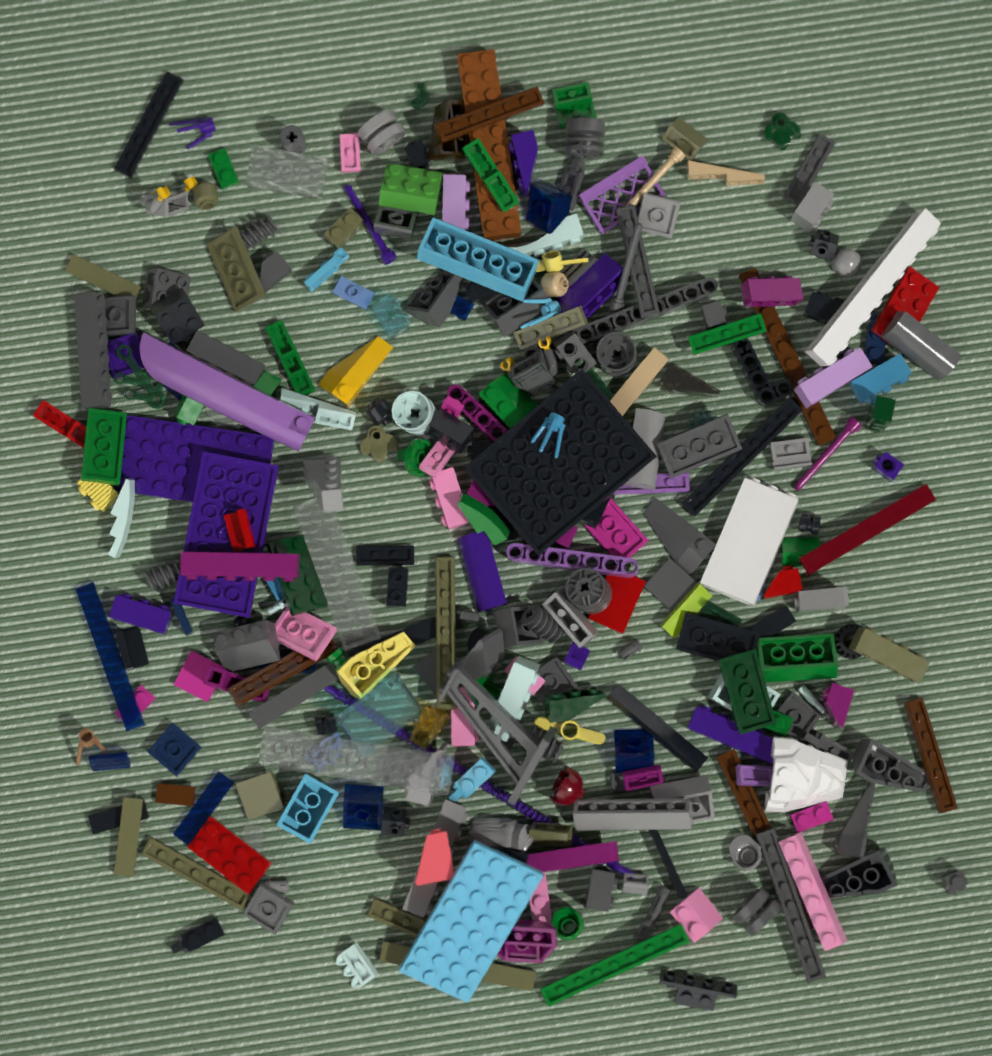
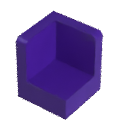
(576, 656)

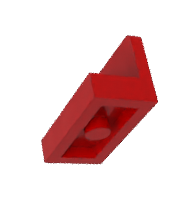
(240, 530)

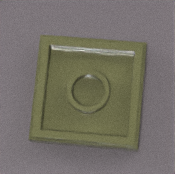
(260, 795)

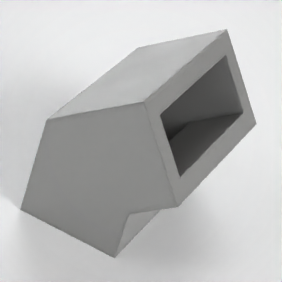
(637, 885)

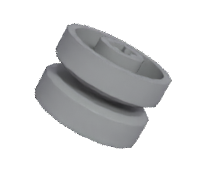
(382, 132)

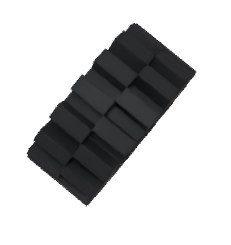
(840, 638)

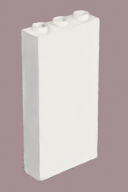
(749, 541)

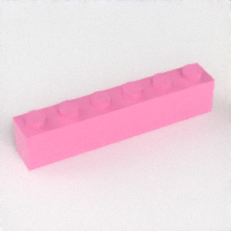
(813, 891)

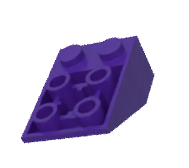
(525, 152)

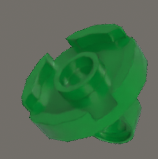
(414, 455)

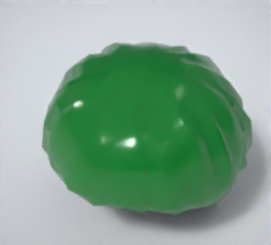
(568, 923)

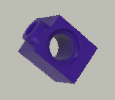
(896, 466)

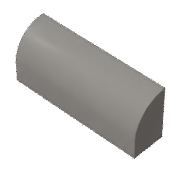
(650, 428)

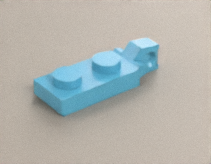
(326, 269)
(472, 779)

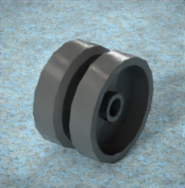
(754, 909)

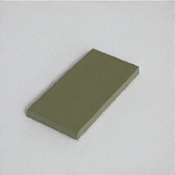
(236, 269)

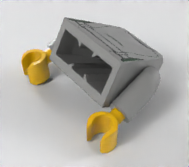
(168, 202)

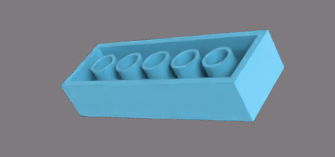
(477, 259)

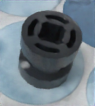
(809, 523)
(326, 724)

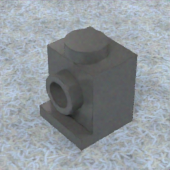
(954, 882)

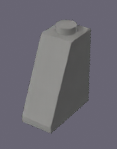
(821, 599)

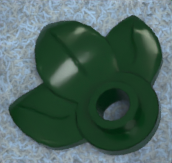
(781, 134)

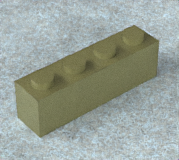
(889, 655)

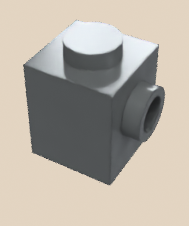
(713, 314)

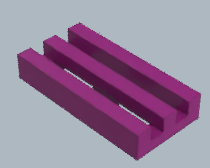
(642, 774)

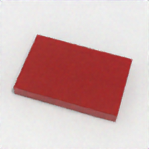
(624, 599)

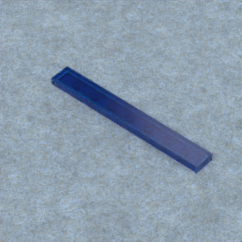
(110, 657)

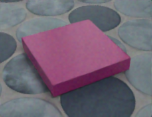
(193, 676)

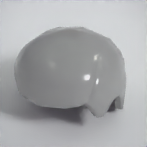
(846, 262)

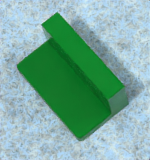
(796, 548)

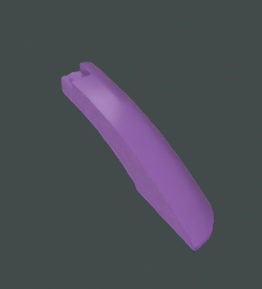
(224, 393)

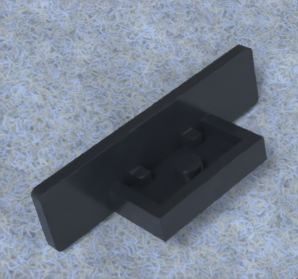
(697, 991)

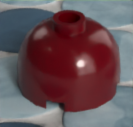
(568, 787)

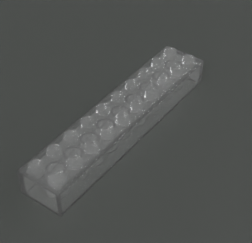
(356, 760)

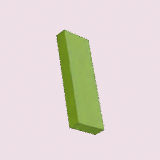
(691, 603)

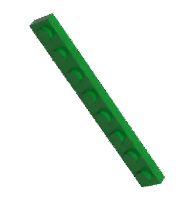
(615, 964)

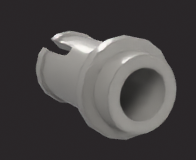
(280, 886)

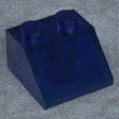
(547, 206)
(633, 750)
(363, 807)

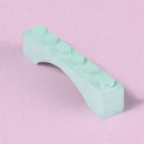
(567, 232)

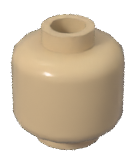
(554, 284)

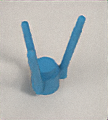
(553, 423)

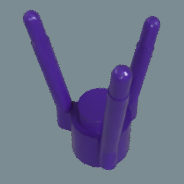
(204, 124)

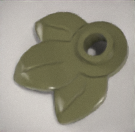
(380, 446)

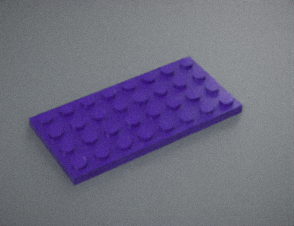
(168, 455)
(222, 489)

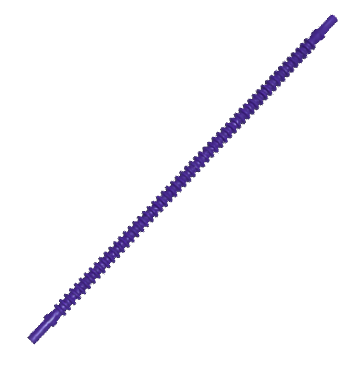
(340, 695)

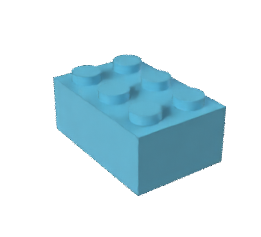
(307, 808)

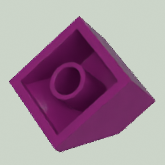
(837, 703)

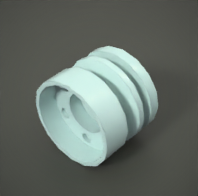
(405, 408)

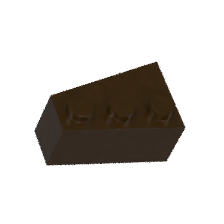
(451, 149)

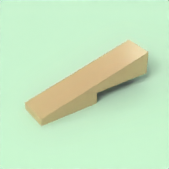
(732, 176)

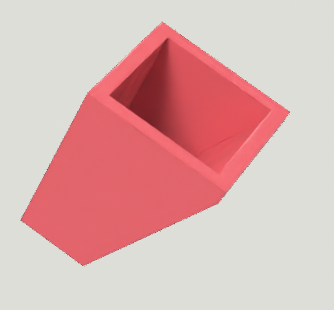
(436, 859)

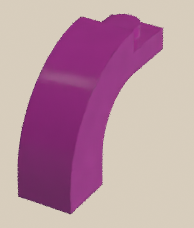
(223, 679)

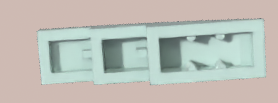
(123, 511)

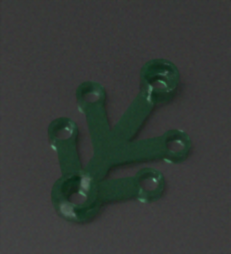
(142, 380)

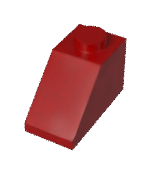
(784, 583)

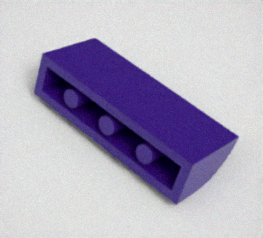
(593, 286)
(482, 571)

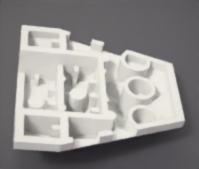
(803, 776)

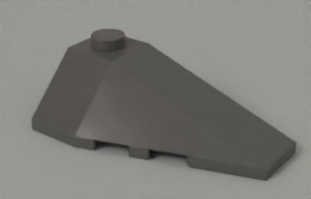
(435, 300)
(852, 836)

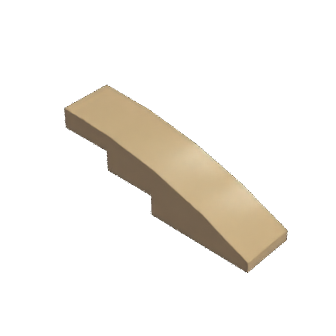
(639, 380)

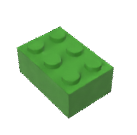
(410, 189)

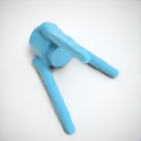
(550, 309)

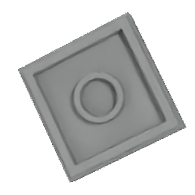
(658, 215)

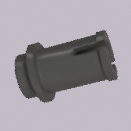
(630, 649)

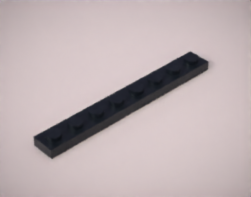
(739, 460)

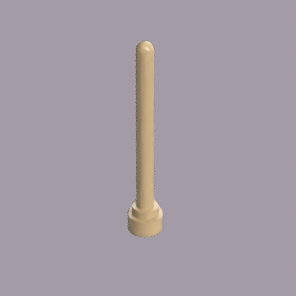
(675, 156)

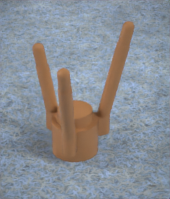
(87, 740)

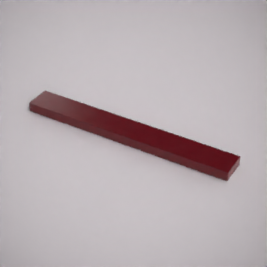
(867, 529)

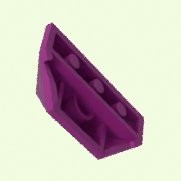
(529, 942)

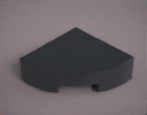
(474, 637)

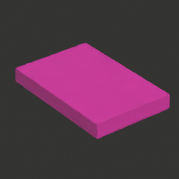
(617, 532)

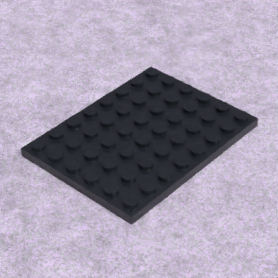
(551, 494)

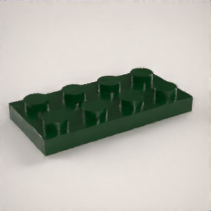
(306, 591)
(747, 691)

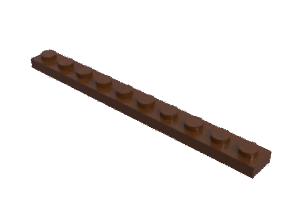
(791, 366)
(751, 807)

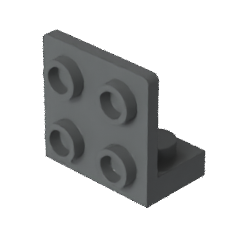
(161, 284)

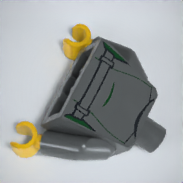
(534, 372)

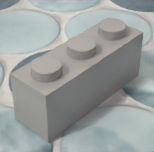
(570, 618)

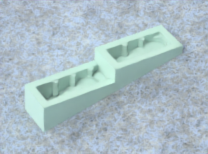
(324, 412)

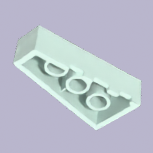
(516, 692)

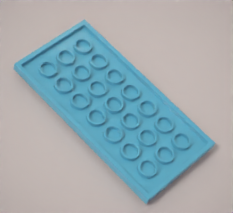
(471, 921)

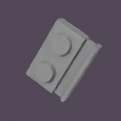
(790, 454)

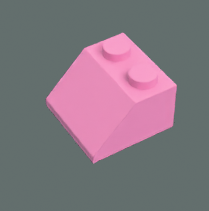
(696, 915)

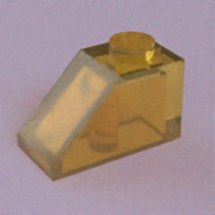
(428, 726)

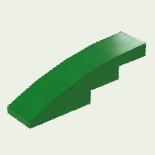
(290, 358)

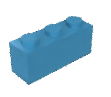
(880, 379)

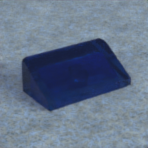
(110, 761)

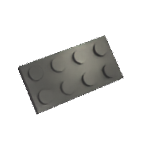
(699, 445)

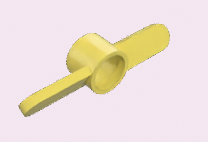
(553, 262)
(582, 733)

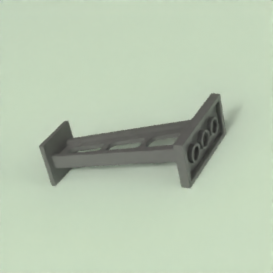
(519, 772)

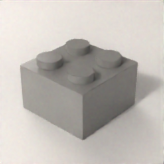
(810, 211)

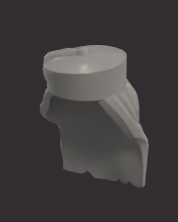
(501, 834)

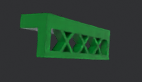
(727, 334)

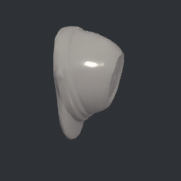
(745, 852)

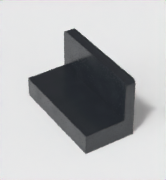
(132, 648)

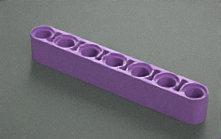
(582, 557)

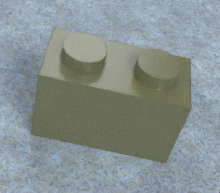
(344, 229)

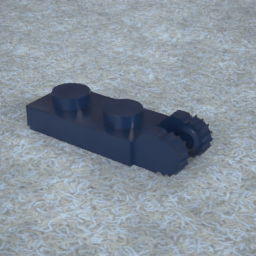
(874, 344)

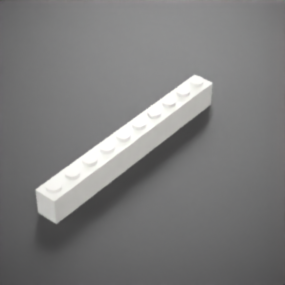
(873, 287)

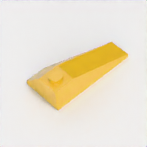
(352, 374)

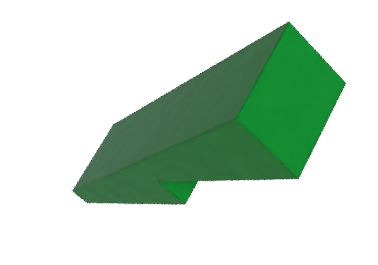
(490, 175)

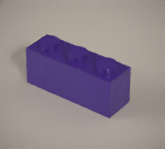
(141, 613)

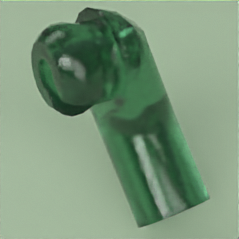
(422, 98)

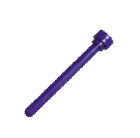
(387, 255)

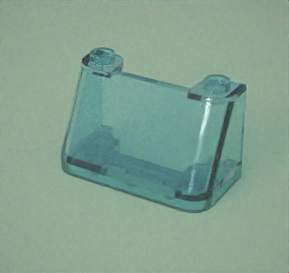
(380, 712)

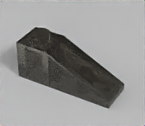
(684, 383)

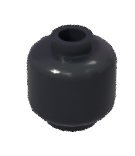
(380, 412)

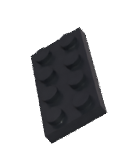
(714, 638)

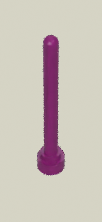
(851, 426)

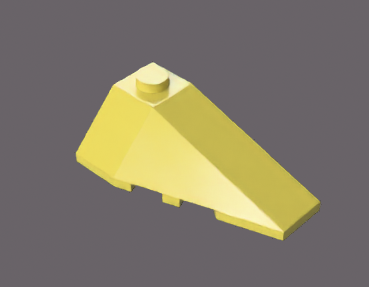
(370, 666)

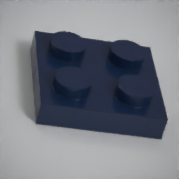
(174, 749)

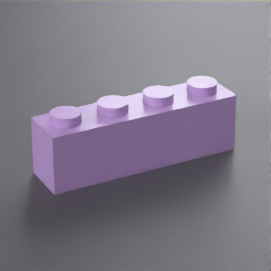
(455, 200)
(833, 377)

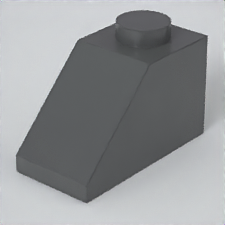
(273, 270)

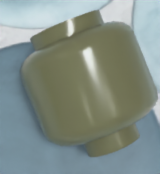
(205, 195)

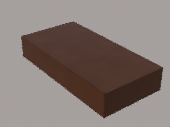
(175, 794)

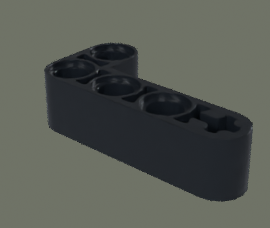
(757, 370)

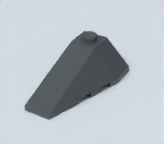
(681, 539)
(885, 767)

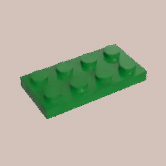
(103, 446)

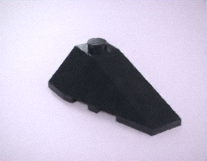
(862, 876)

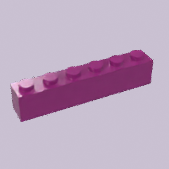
(240, 565)

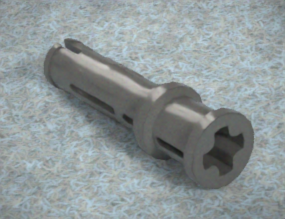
(648, 924)

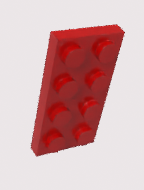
(911, 295)
(229, 855)

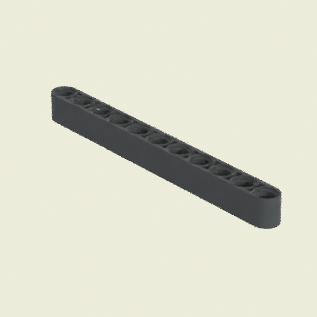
(631, 321)

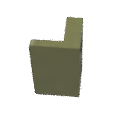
(685, 138)
(551, 834)

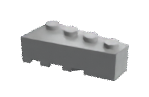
(326, 482)

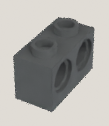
(577, 351)

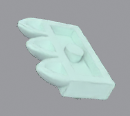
(357, 965)

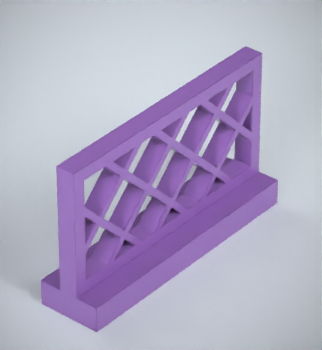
(608, 184)

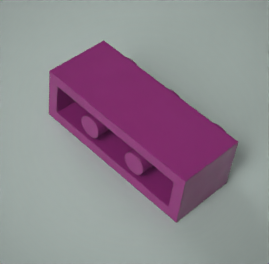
(771, 291)

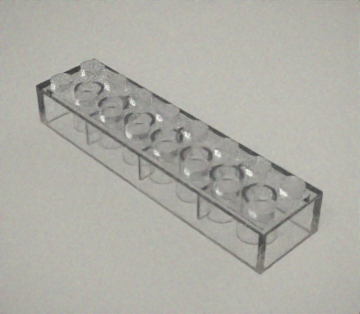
(337, 575)

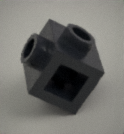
(824, 244)
(394, 821)

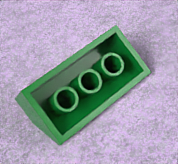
(506, 401)
(798, 657)

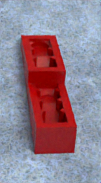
(61, 423)

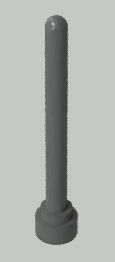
(617, 302)

